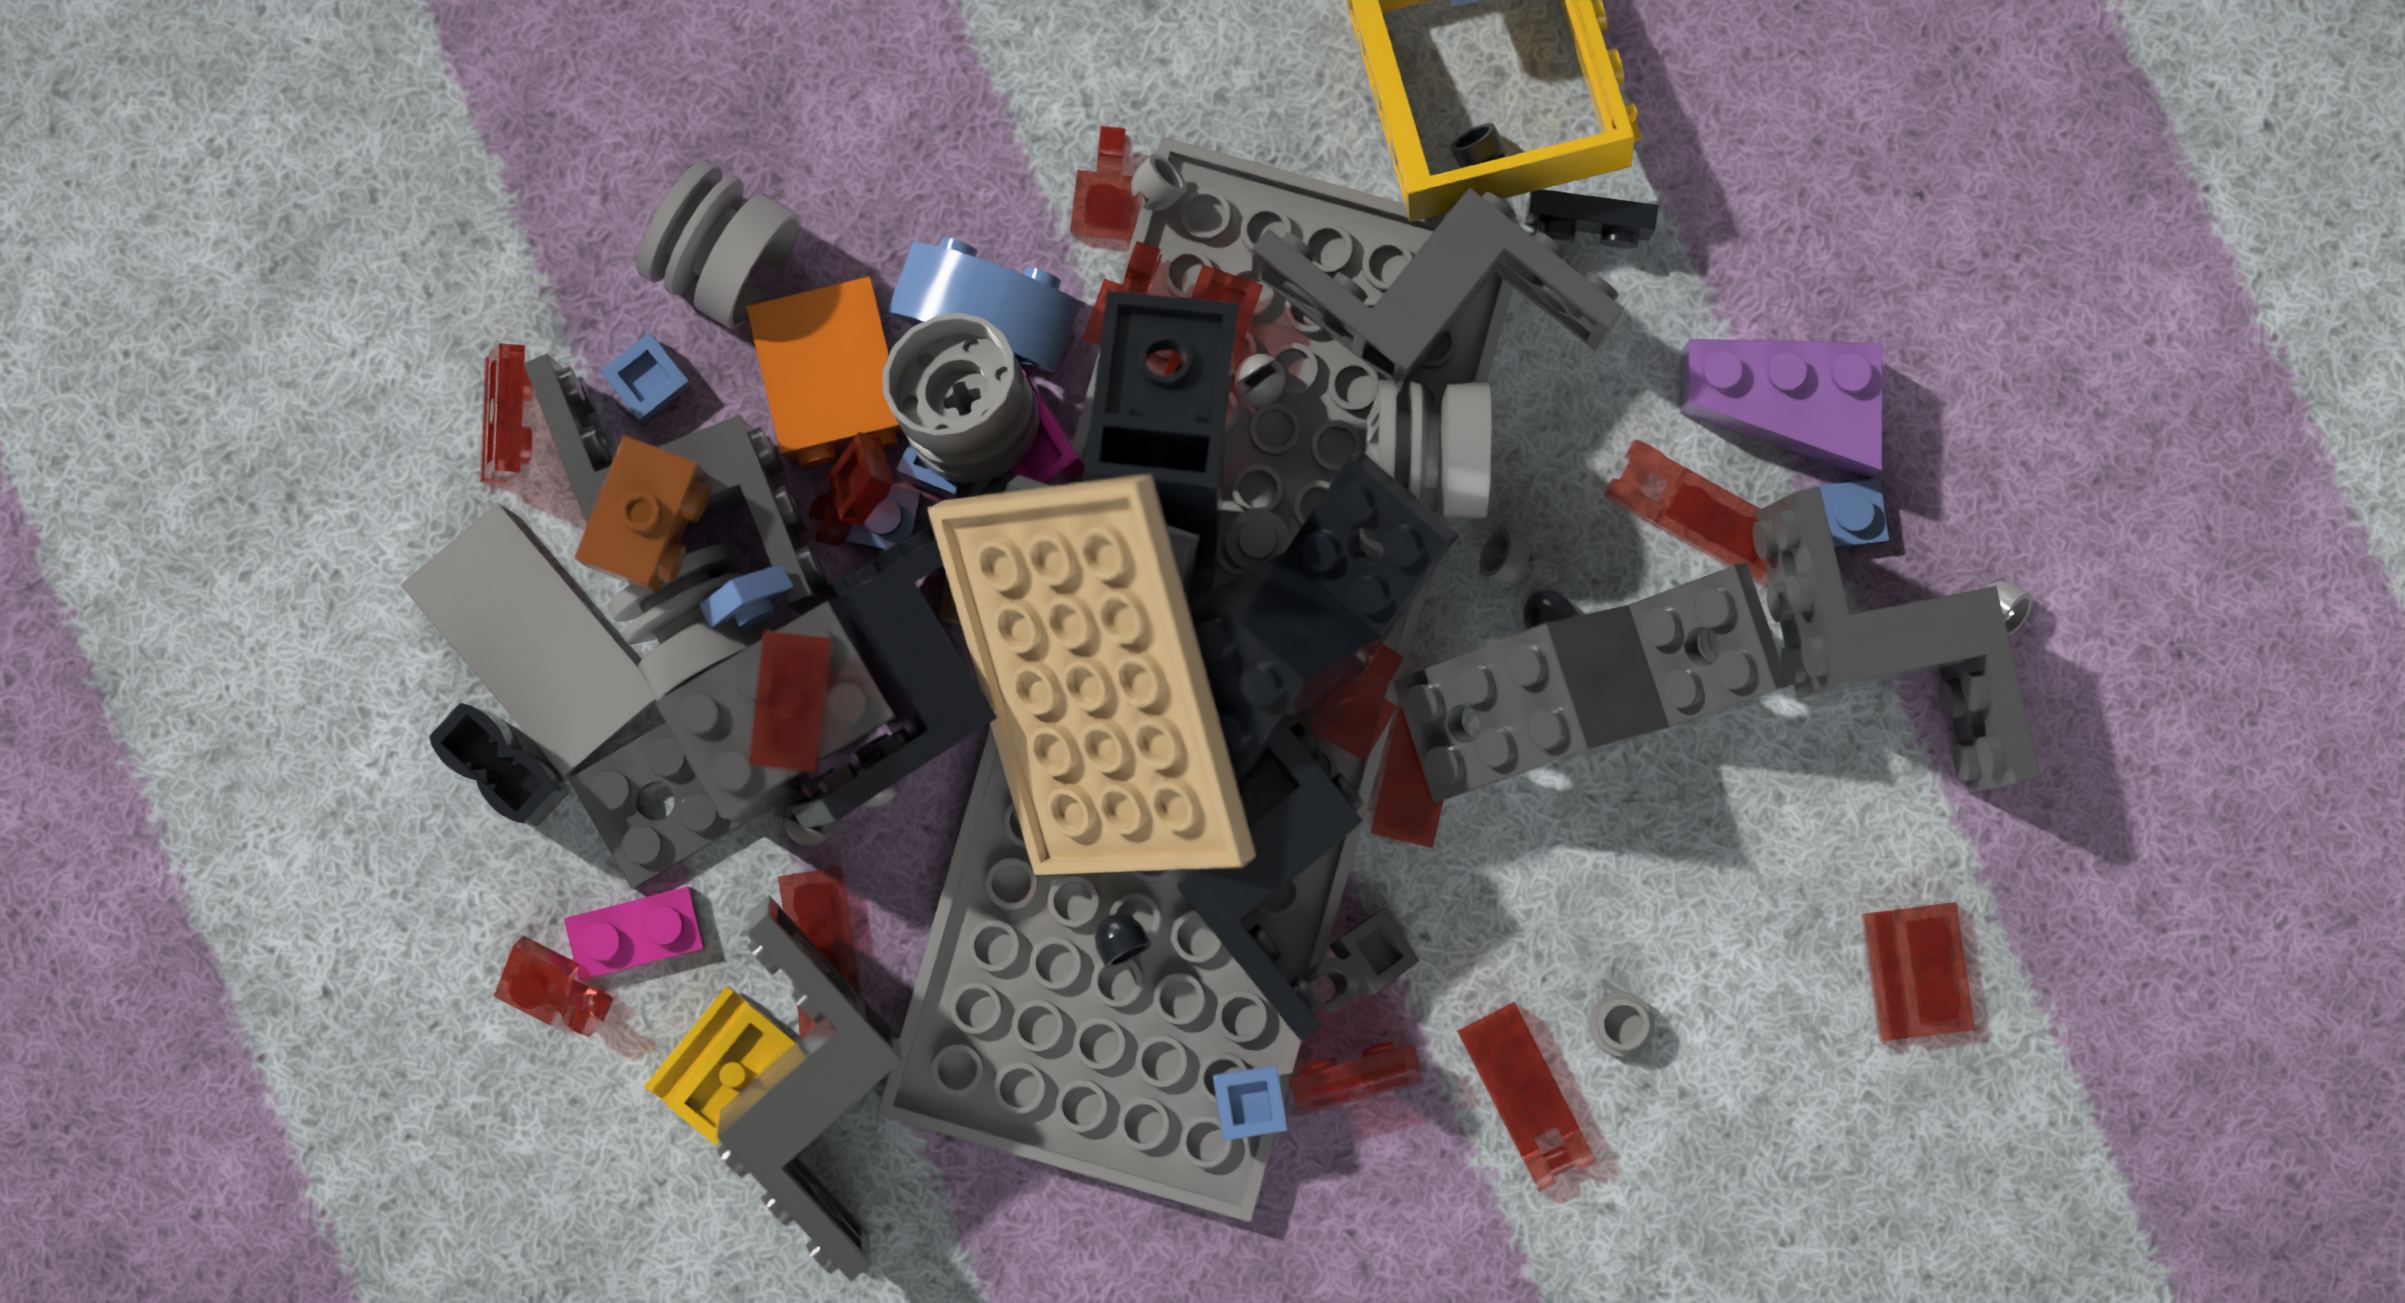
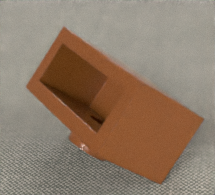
(643, 515)

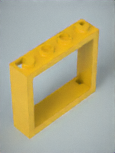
(1512, 175)

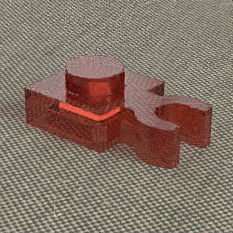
(857, 486)

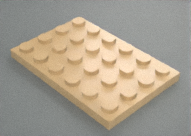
(1093, 678)

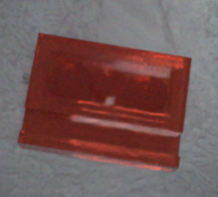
(503, 438)
(1917, 972)

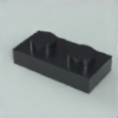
(1616, 220)

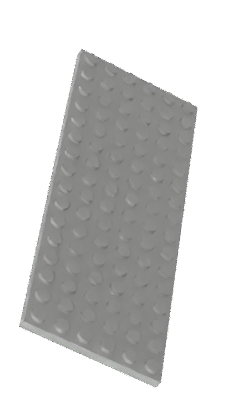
(1012, 1012)

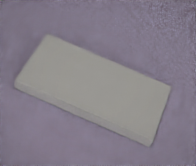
(531, 640)

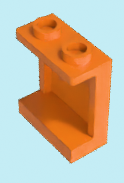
(824, 369)

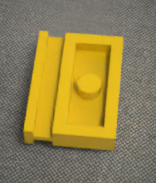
(718, 1060)

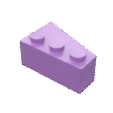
(1791, 394)

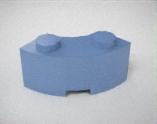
(1023, 307)

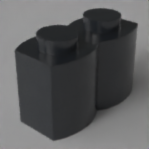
(488, 751)

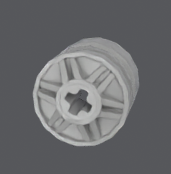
(709, 239)
(961, 397)
(1436, 447)
(678, 623)

